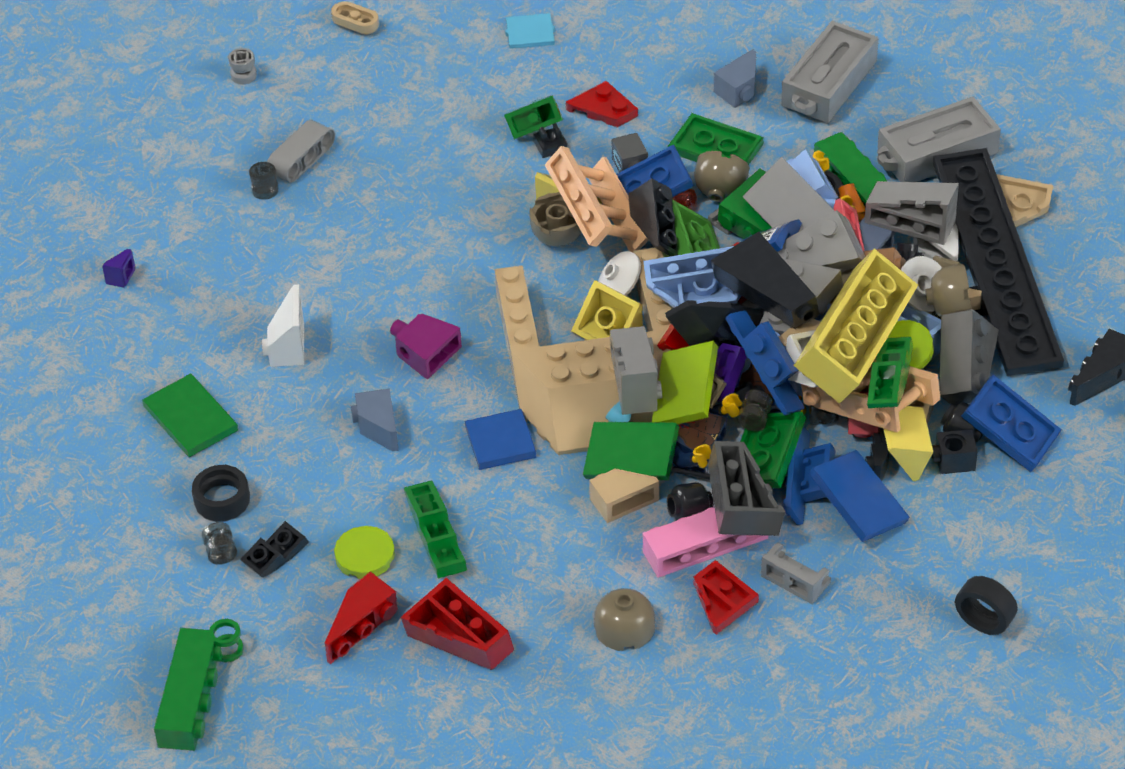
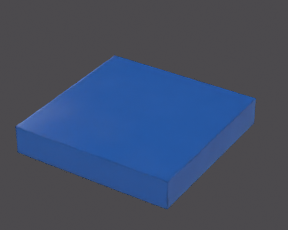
(500, 439)

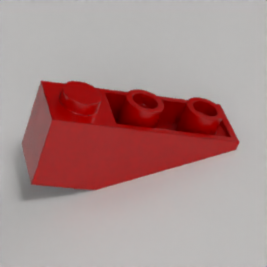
(362, 610)

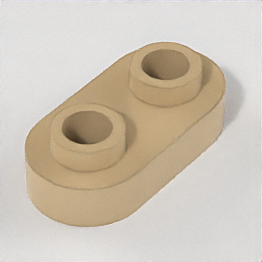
(355, 17)

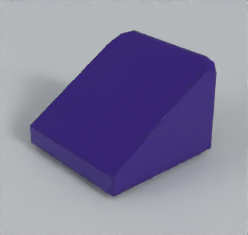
(119, 269)

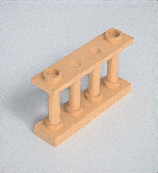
(584, 205)
(920, 386)

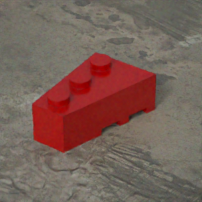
(458, 626)

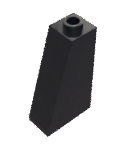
(766, 280)

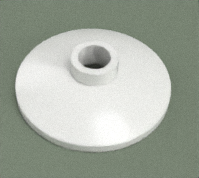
(921, 270)
(622, 272)

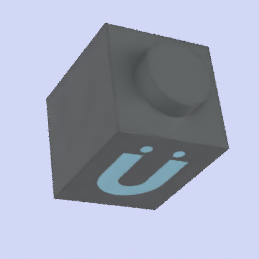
(627, 151)

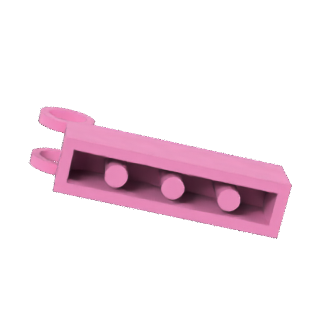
(690, 543)

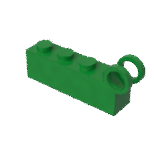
(850, 164)
(189, 684)

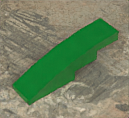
(890, 373)
(435, 529)

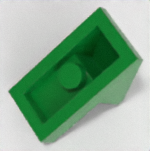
(531, 117)

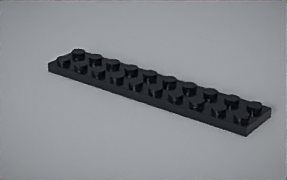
(999, 264)

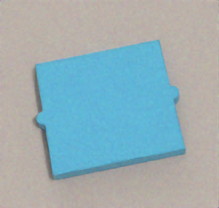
(530, 31)

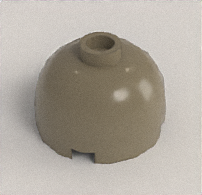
(719, 175)
(553, 221)
(949, 290)
(624, 619)

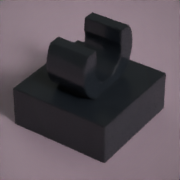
(549, 140)

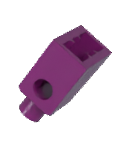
(426, 343)

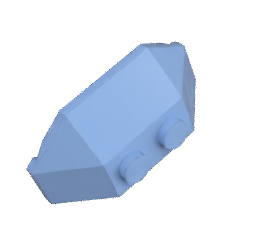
(687, 278)

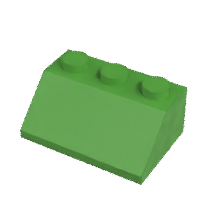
(692, 231)

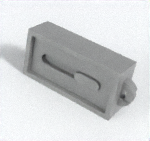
(829, 71)
(910, 144)

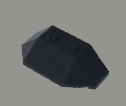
(708, 321)

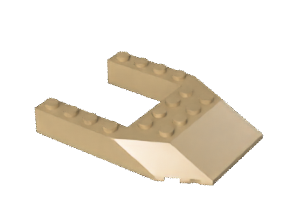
(569, 383)

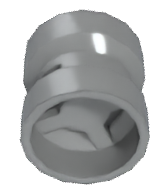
(242, 66)

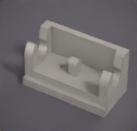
(793, 575)

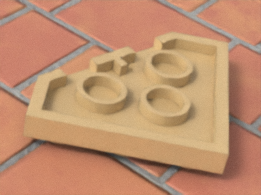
(1025, 198)

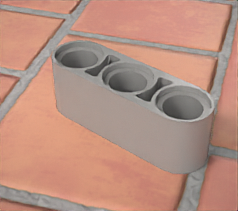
(301, 150)

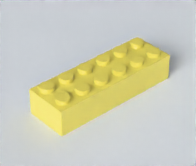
(856, 326)

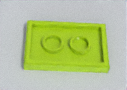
(686, 383)

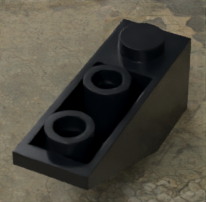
(653, 213)
(1100, 370)

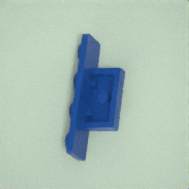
(769, 359)
(799, 483)

